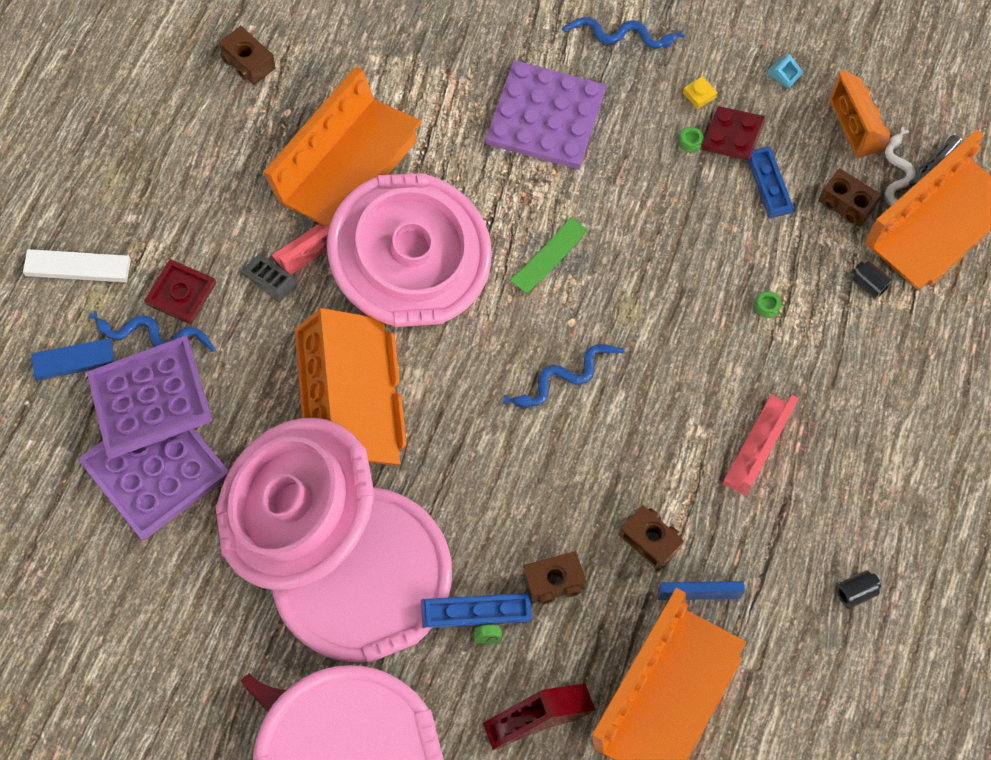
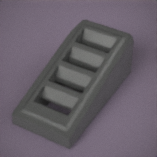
(282, 290)

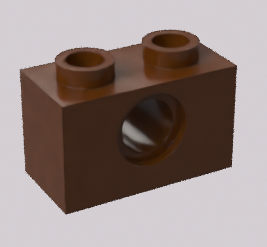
(241, 44)
(657, 552)
(565, 566)

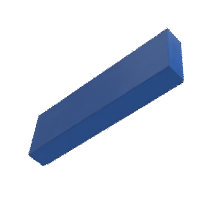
(770, 183)
(72, 359)
(703, 590)

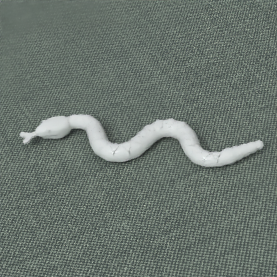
(894, 143)

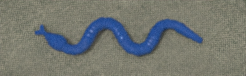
(665, 41)
(105, 328)
(525, 401)

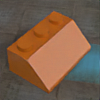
(858, 115)

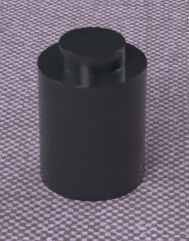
(871, 279)
(858, 589)

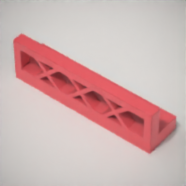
(302, 250)
(759, 444)

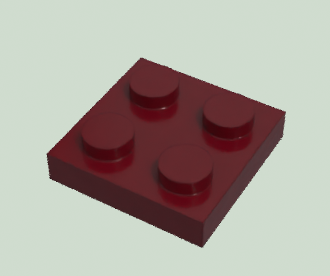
(733, 133)
(180, 291)

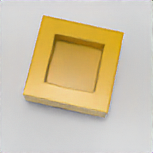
(700, 92)

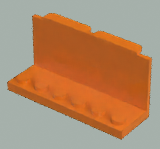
(340, 149)
(936, 218)
(351, 379)
(670, 688)

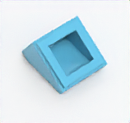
(785, 71)

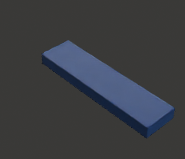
(476, 610)

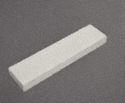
(76, 265)

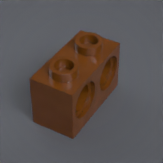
(852, 193)

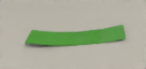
(549, 255)

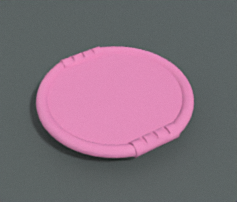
(409, 250)
(295, 504)
(375, 594)
(348, 716)

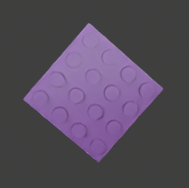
(546, 114)
(148, 397)
(156, 480)

